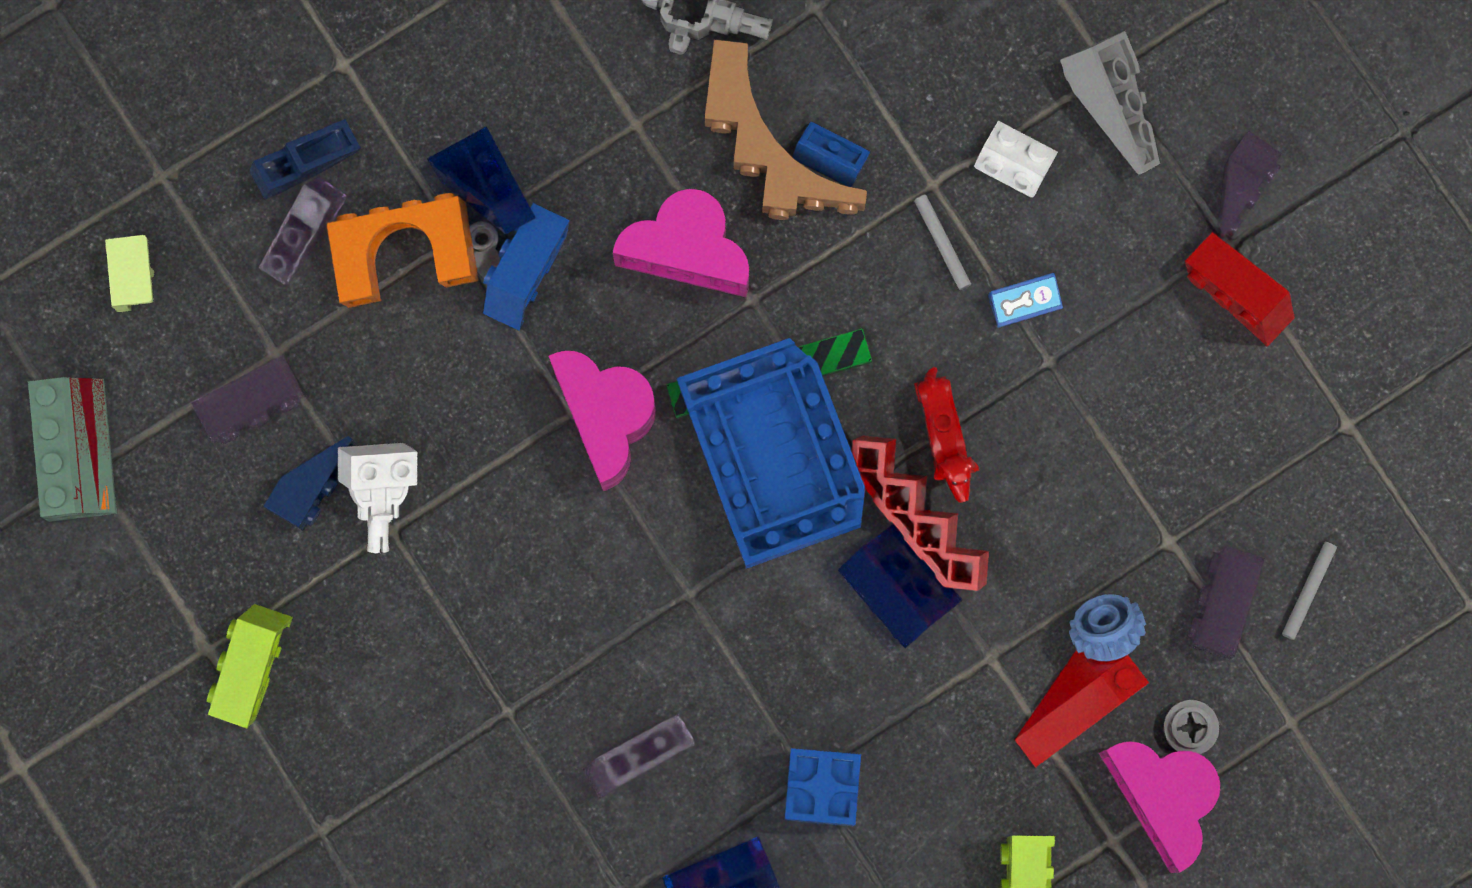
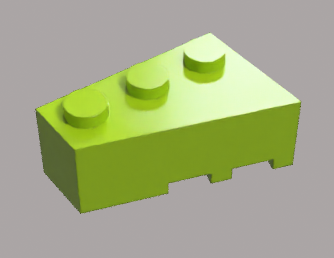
(1027, 861)

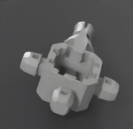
(719, 17)

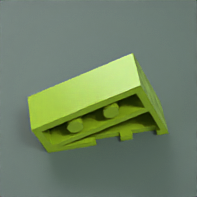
(247, 665)

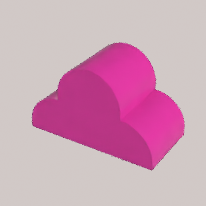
(686, 245)
(608, 409)
(1166, 796)

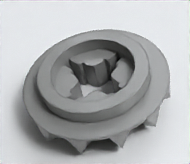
(1201, 715)

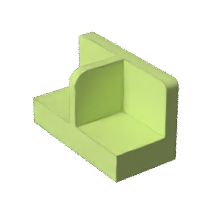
(129, 272)

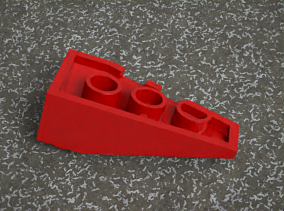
(1076, 701)

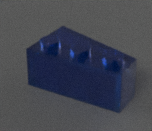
(483, 180)

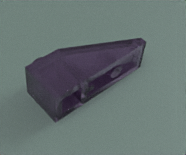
(638, 756)

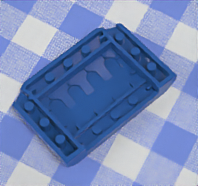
(775, 450)

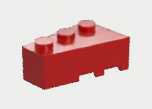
(1241, 288)

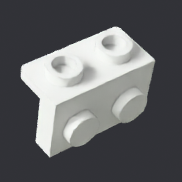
(1015, 159)

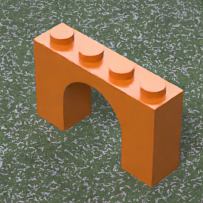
(357, 240)

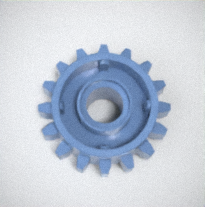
(1107, 627)

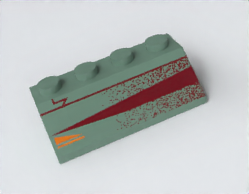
(72, 448)

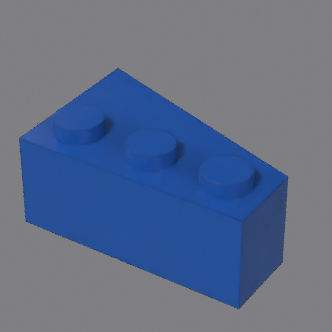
(523, 266)

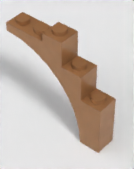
(757, 151)

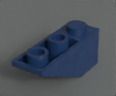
(303, 488)

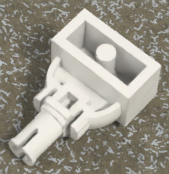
(378, 484)

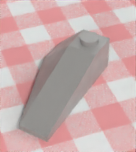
(1108, 89)

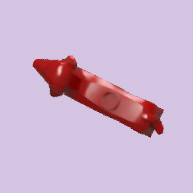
(945, 435)

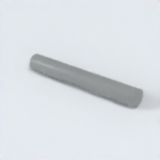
(942, 242)
(1309, 590)

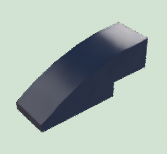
(303, 158)

